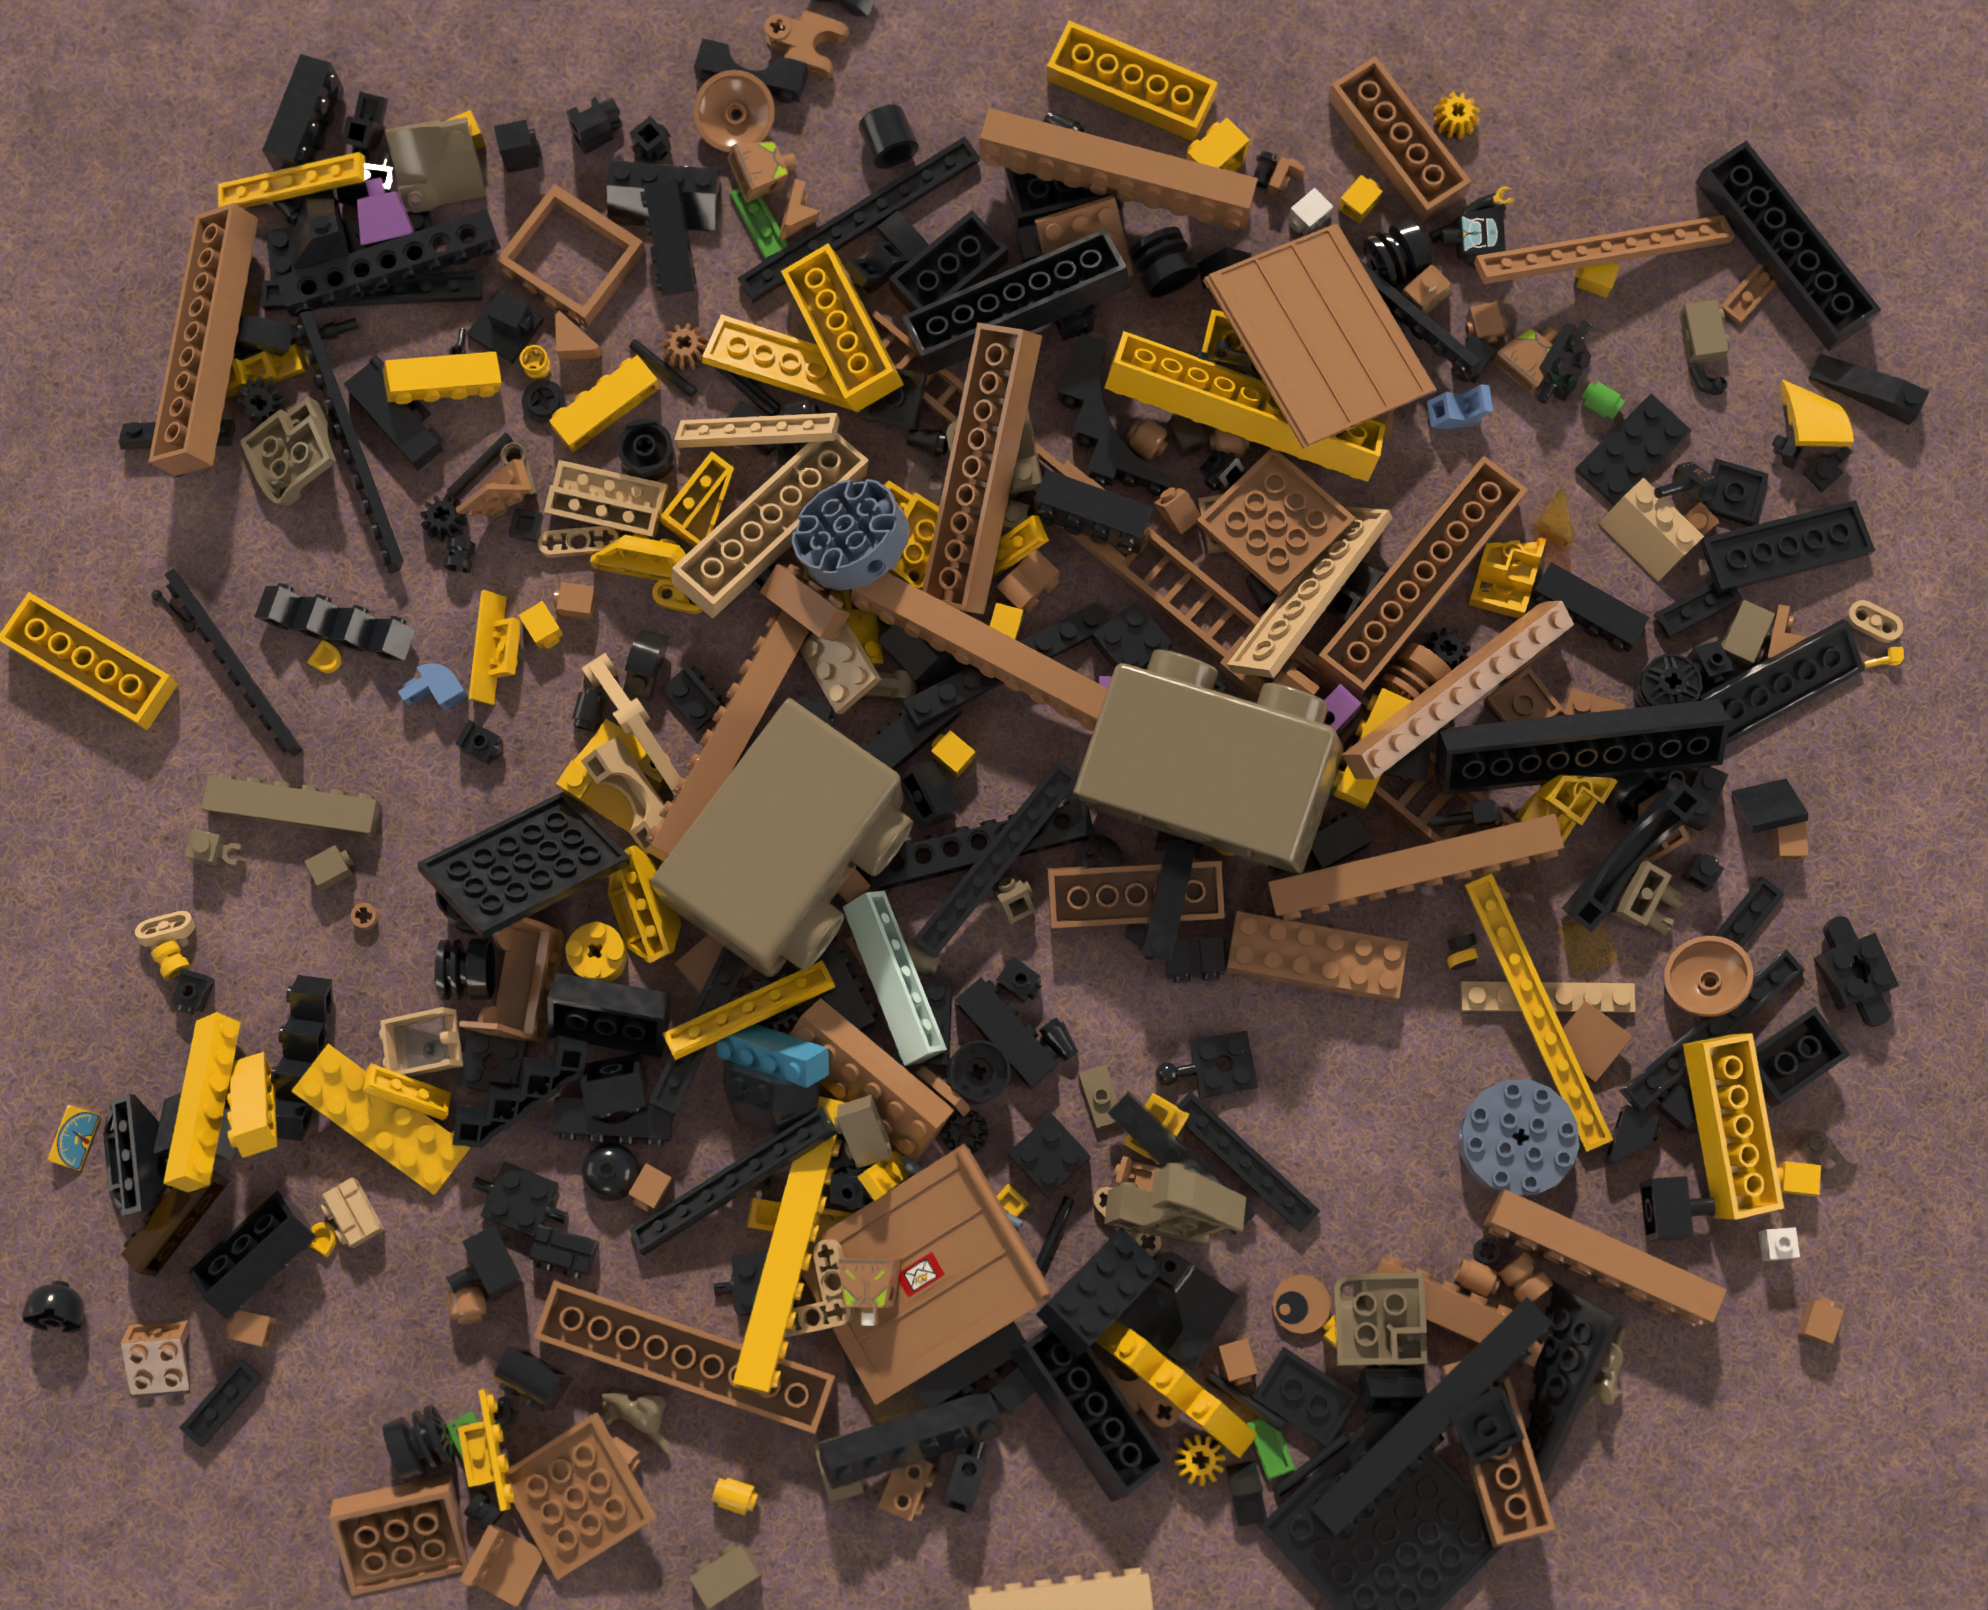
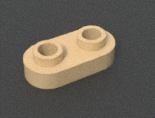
(1874, 619)
(164, 928)

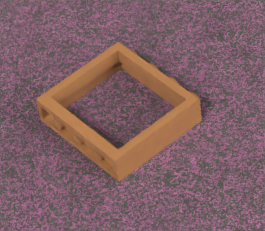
(553, 298)

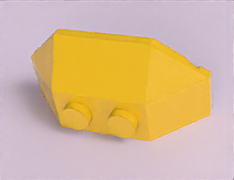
(639, 557)
(643, 919)

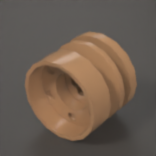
(1416, 672)

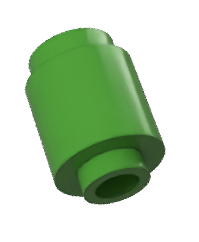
(1602, 400)

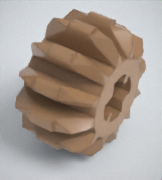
(685, 355)

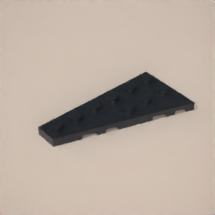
(1566, 1371)

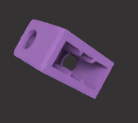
(381, 215)
(1342, 708)

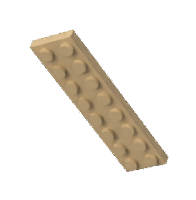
(1307, 597)

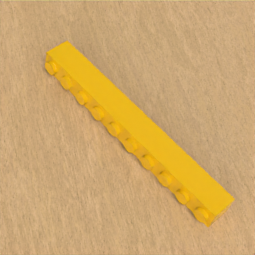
(784, 1264)

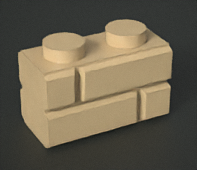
(351, 1213)

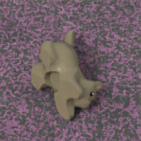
(1605, 1383)
(642, 1412)

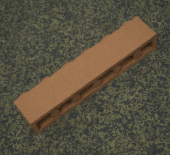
(1455, 1310)

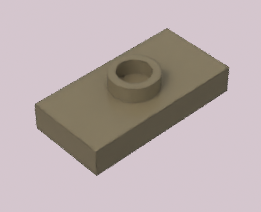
(1099, 1094)

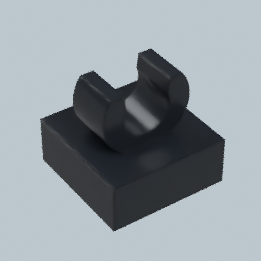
(1787, 449)
(525, 525)

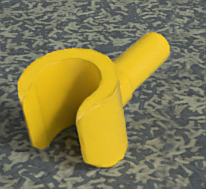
(1894, 657)

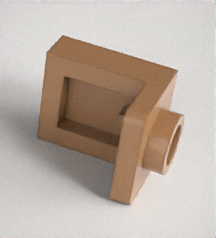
(1135, 1173)

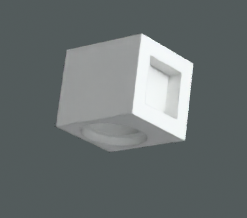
(1309, 212)
(1779, 1244)

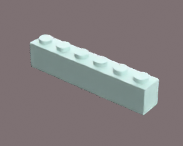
(894, 978)

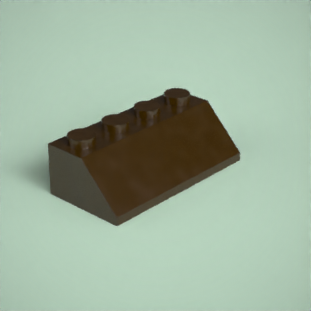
(169, 1225)

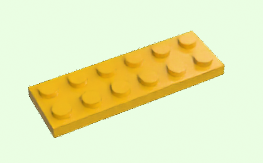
(772, 360)
(391, 1130)

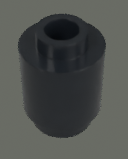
(588, 710)

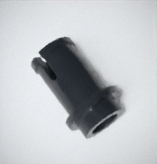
(1263, 170)
(289, 209)

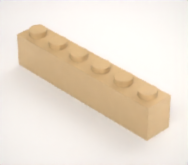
(1103, 1592)

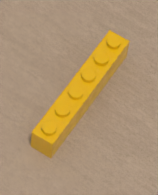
(202, 1103)

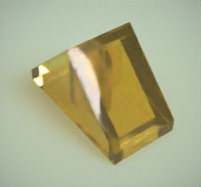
(1556, 522)

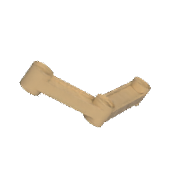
(630, 715)

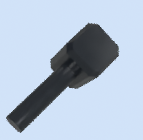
(1692, 481)
(1484, 814)

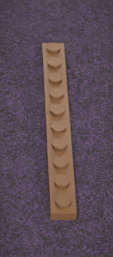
(1603, 249)

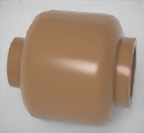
(1147, 439)
(1228, 443)
(467, 1304)

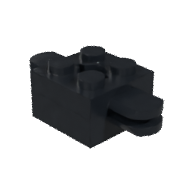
(1849, 980)

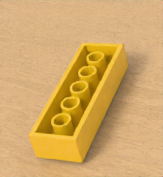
(1131, 81)
(842, 328)
(88, 661)
(1733, 1126)

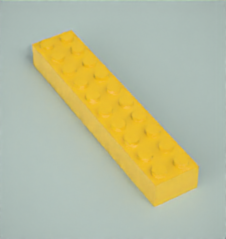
(1232, 405)

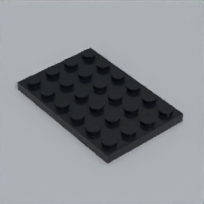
(523, 864)

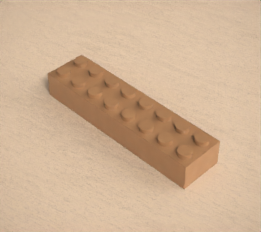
(1604, 1258)

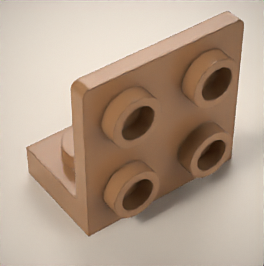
(498, 492)
(156, 1357)
(503, 1565)

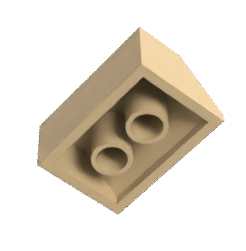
(1650, 530)

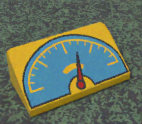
(74, 1137)

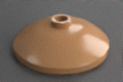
(723, 96)
(1706, 961)

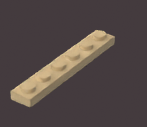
(757, 430)
(1563, 996)

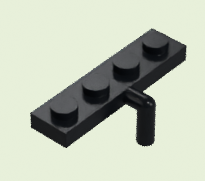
(140, 435)

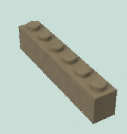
(291, 806)

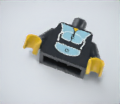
(1478, 228)

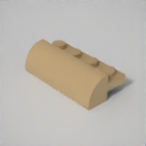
(606, 498)

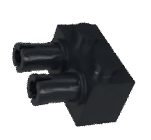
(385, 169)

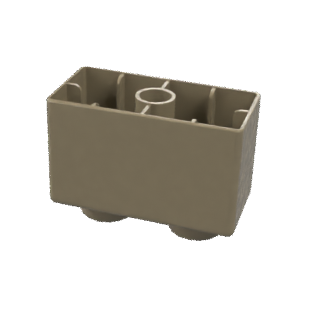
(1211, 762)
(784, 842)

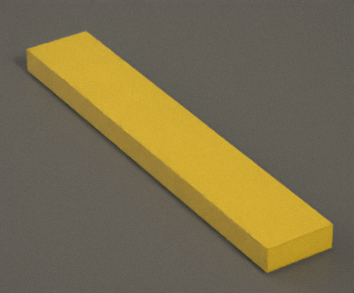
(293, 181)
(748, 1010)

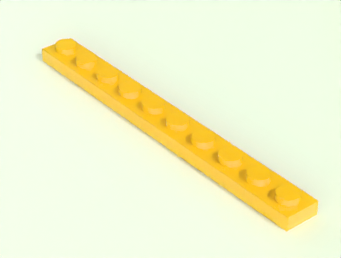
(1538, 1011)

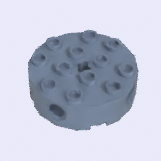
(850, 534)
(1542, 1121)

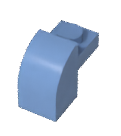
(1460, 410)
(435, 680)

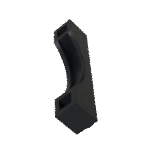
(1601, 888)

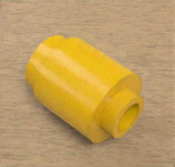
(734, 1496)

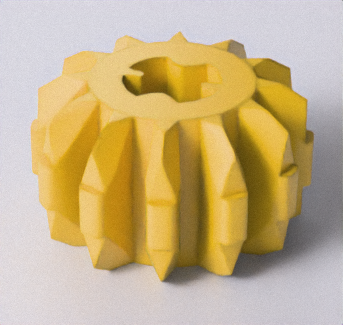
(1457, 124)
(1205, 1451)

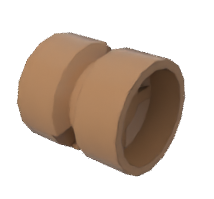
(1524, 1278)

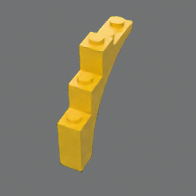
(1177, 1387)

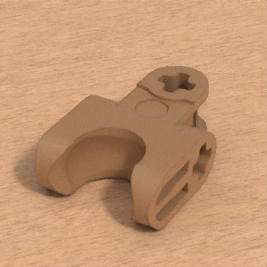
(802, 36)
(1143, 1396)

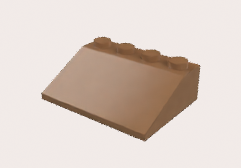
(400, 1534)

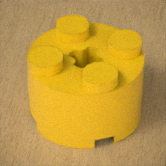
(604, 939)

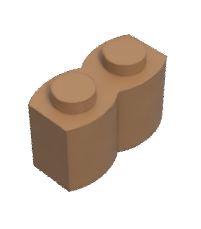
(1028, 582)

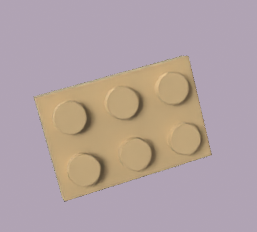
(840, 667)

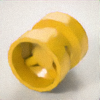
(533, 356)
(170, 959)

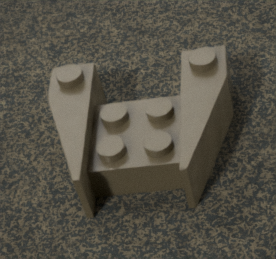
(1177, 1208)

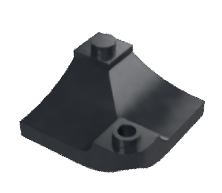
(1179, 1311)

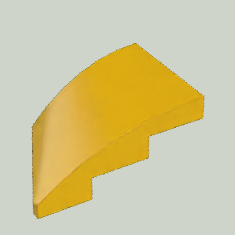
(1815, 418)
(1512, 573)
(1568, 798)

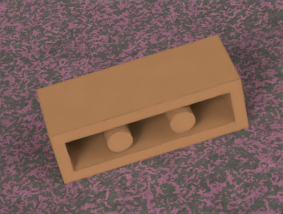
(805, 601)

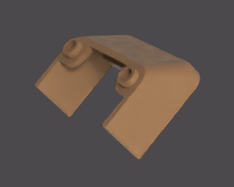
(528, 971)

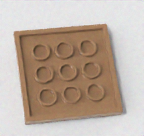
(1275, 521)
(578, 1496)

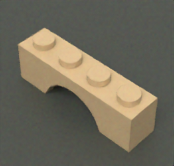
(614, 766)

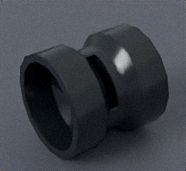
(459, 554)
(483, 1510)

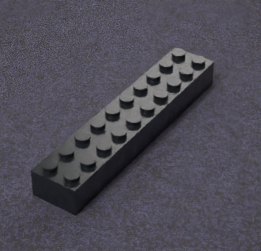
(1581, 745)

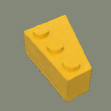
(699, 502)

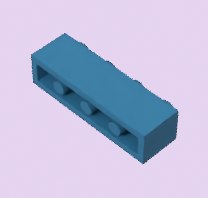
(776, 1054)

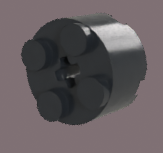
(640, 436)

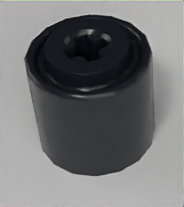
(888, 136)

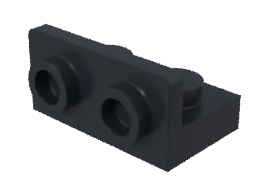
(692, 696)

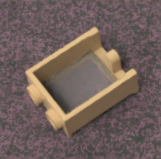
(409, 1035)

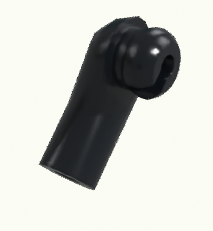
(1707, 384)

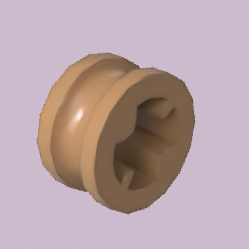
(358, 922)

